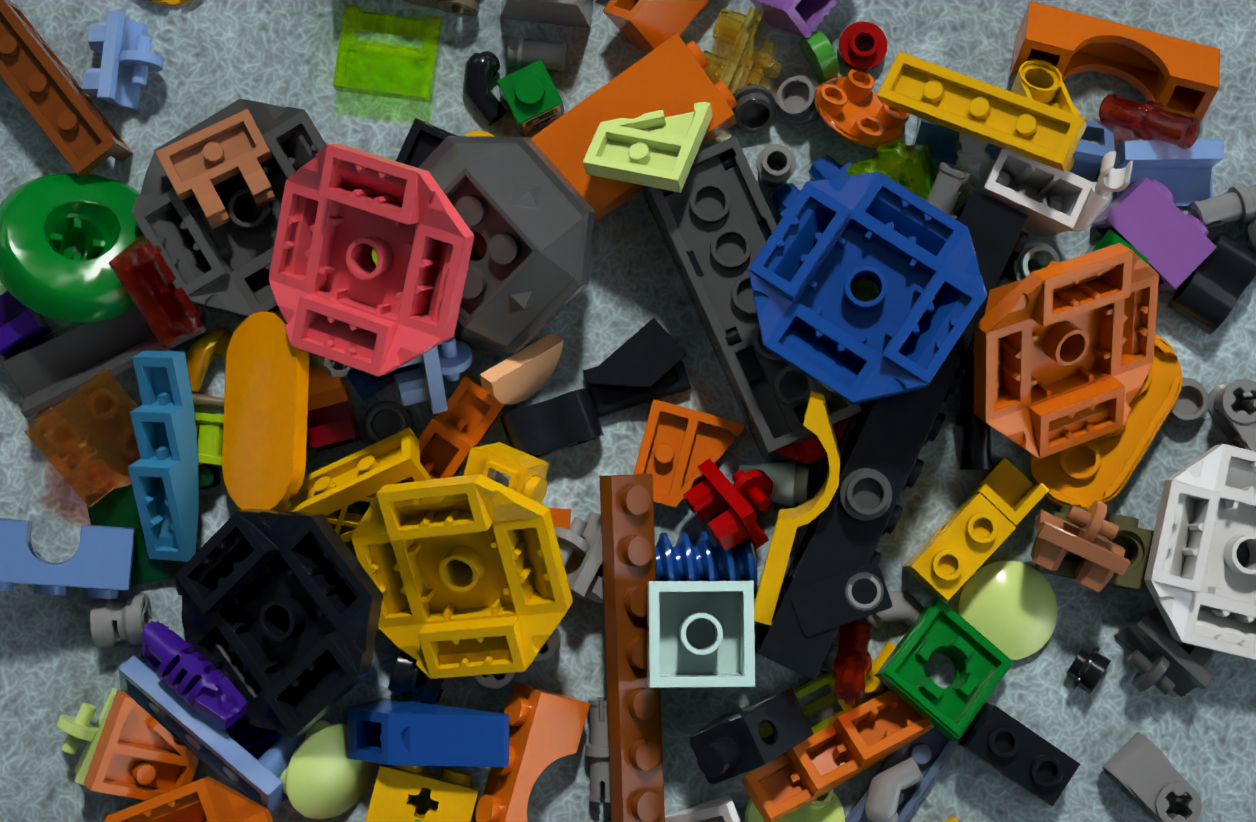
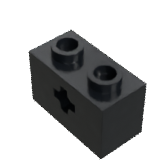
(1019, 754)

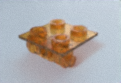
(89, 437)

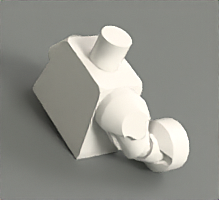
(1050, 197)

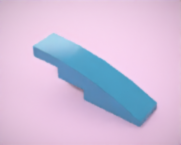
(167, 472)

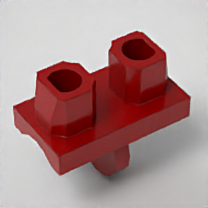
(737, 500)

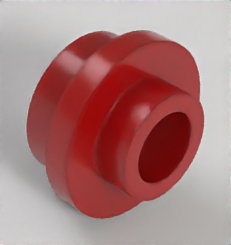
(858, 59)

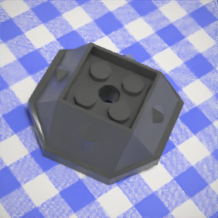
(533, 234)
(231, 263)

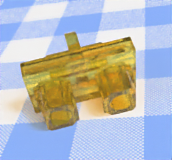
(742, 33)

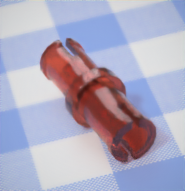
(1149, 120)

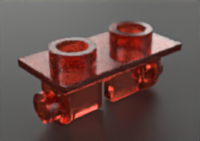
(152, 289)

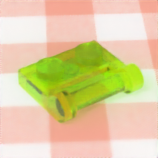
(387, 68)

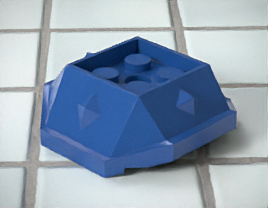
(876, 233)

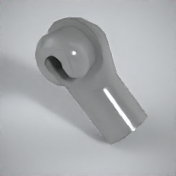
(903, 608)
(885, 790)

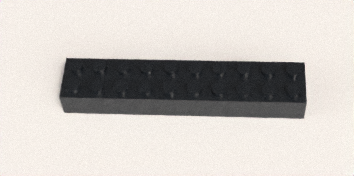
(888, 441)

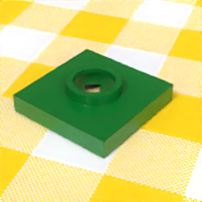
(976, 663)

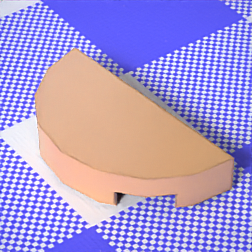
(523, 372)

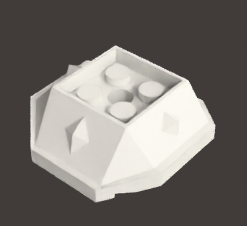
(1194, 548)

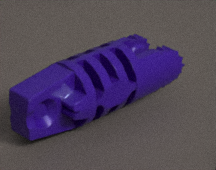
(191, 675)

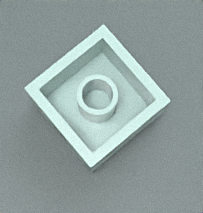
(700, 634)

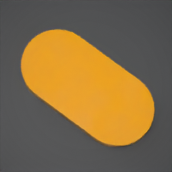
(264, 414)
(1105, 464)

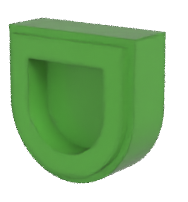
(820, 56)

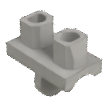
(582, 557)

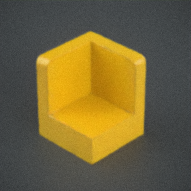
(1010, 491)

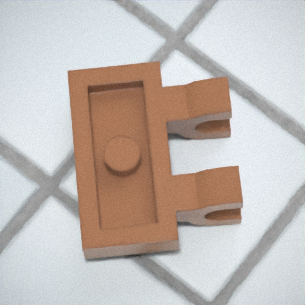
(215, 156)

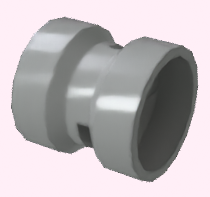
(119, 620)

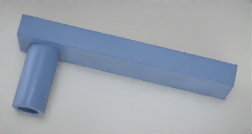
(245, 773)

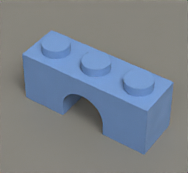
(99, 564)

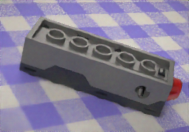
(713, 239)

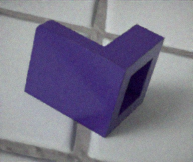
(19, 325)

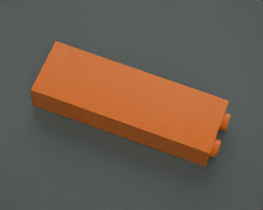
(665, 80)

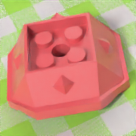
(325, 268)

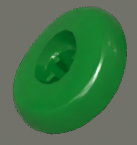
(59, 245)

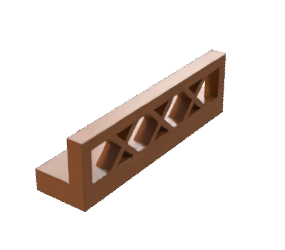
(54, 95)

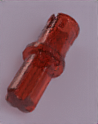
(852, 662)

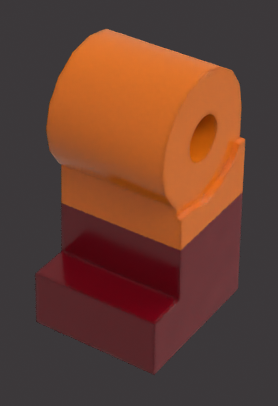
(330, 412)

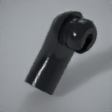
(477, 86)

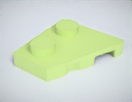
(649, 148)

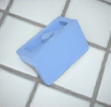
(1181, 170)

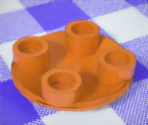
(856, 112)

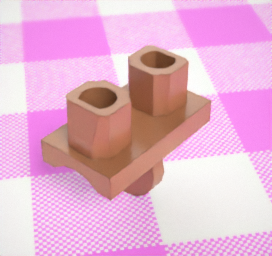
(1099, 555)

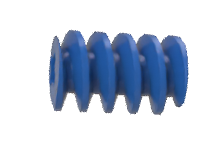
(704, 561)

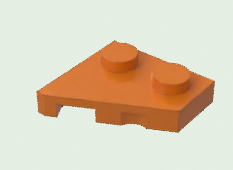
(677, 443)
(138, 755)

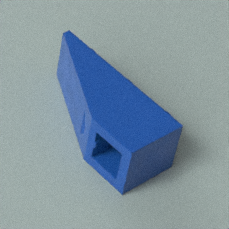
(426, 734)

